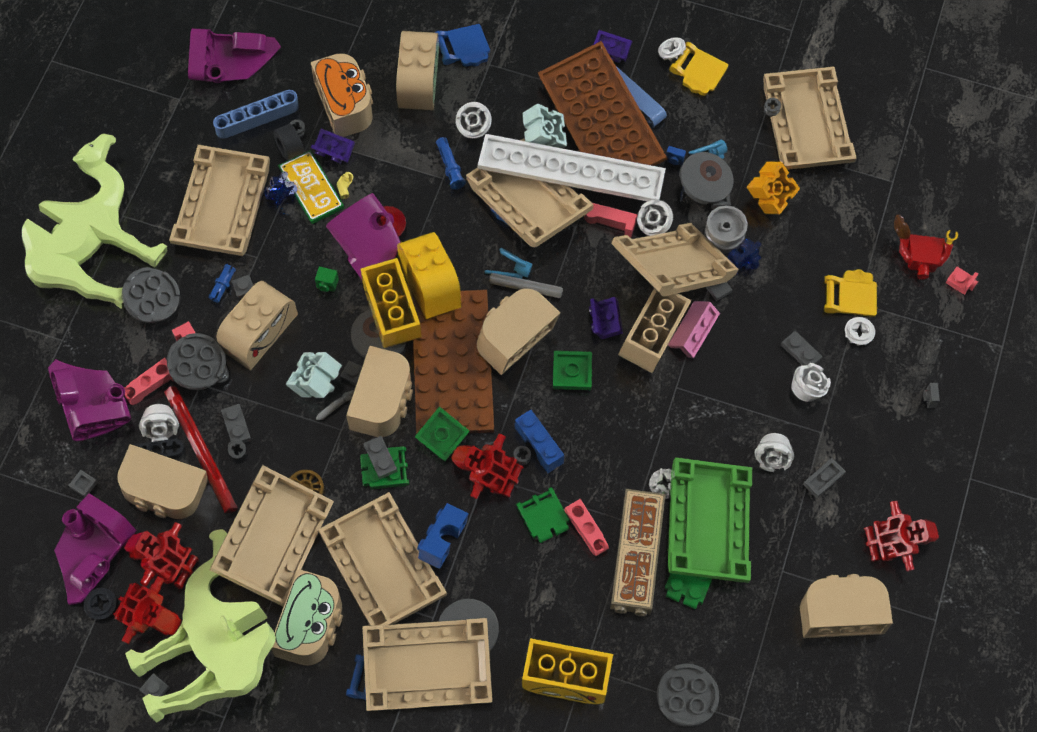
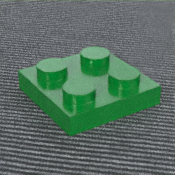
(572, 370)
(442, 433)

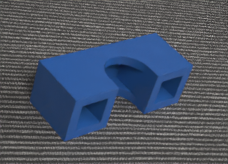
(545, 447)
(449, 522)

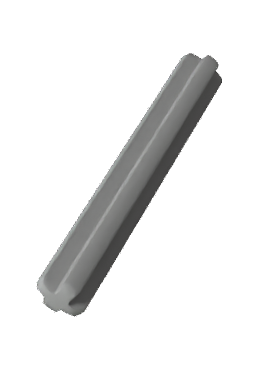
(517, 283)

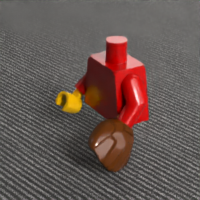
(922, 252)

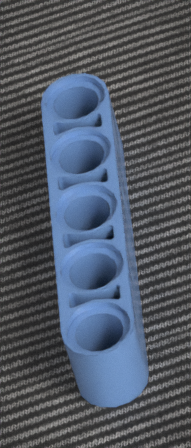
(649, 107)
(247, 112)

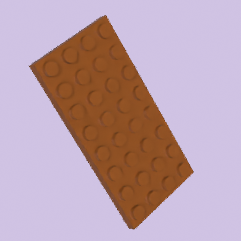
(600, 108)
(450, 368)

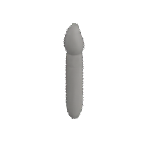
(335, 405)

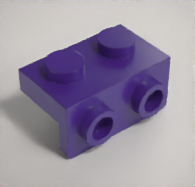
(616, 46)
(333, 145)
(606, 317)

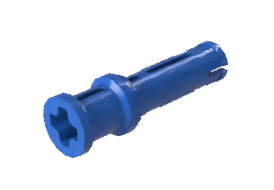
(452, 169)

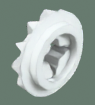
(668, 45)
(865, 326)
(657, 478)

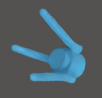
(717, 148)
(522, 267)

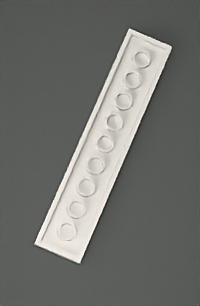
(571, 168)

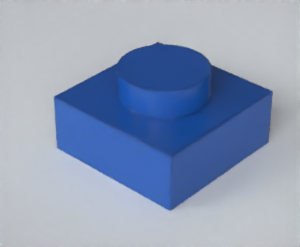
(675, 156)

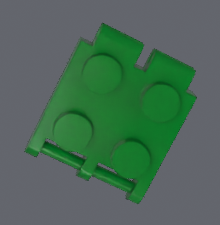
(370, 478)
(544, 516)
(689, 587)

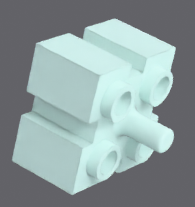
(544, 127)
(314, 375)

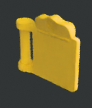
(702, 71)
(856, 294)

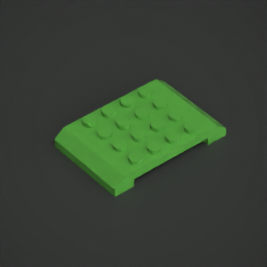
(709, 520)

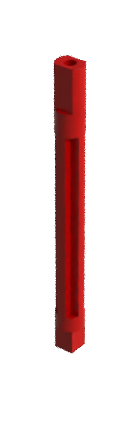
(201, 450)

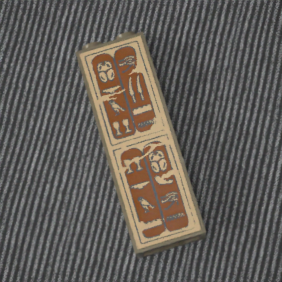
(638, 552)

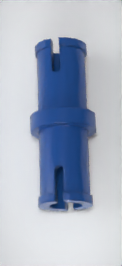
(222, 283)

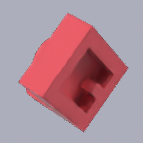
(962, 280)

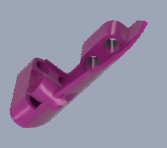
(235, 55)
(363, 235)
(88, 400)
(89, 544)

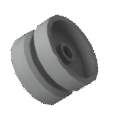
(726, 228)

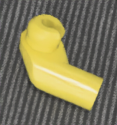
(343, 183)

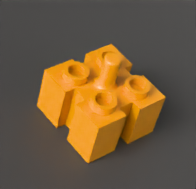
(773, 187)

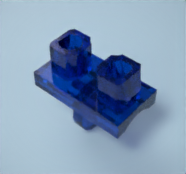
(280, 188)
(749, 257)

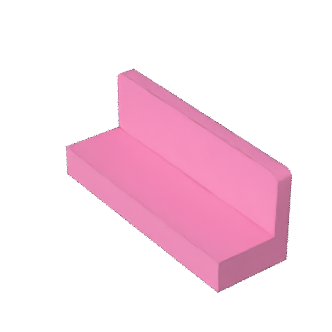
(694, 328)

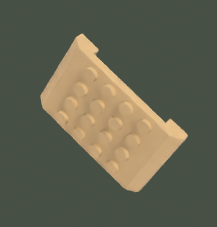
(811, 119)
(221, 200)
(529, 206)
(676, 260)
(271, 535)
(381, 562)
(427, 664)

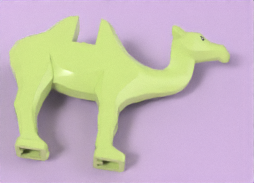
(83, 228)
(216, 637)

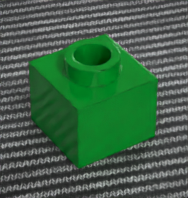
(326, 279)

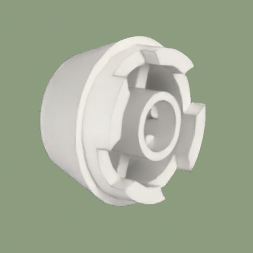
(473, 120)
(655, 217)
(810, 382)
(158, 423)
(774, 452)

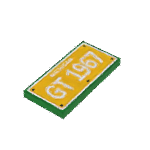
(313, 187)

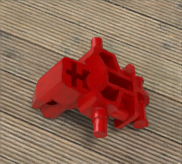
(488, 467)
(899, 536)
(162, 556)
(143, 608)

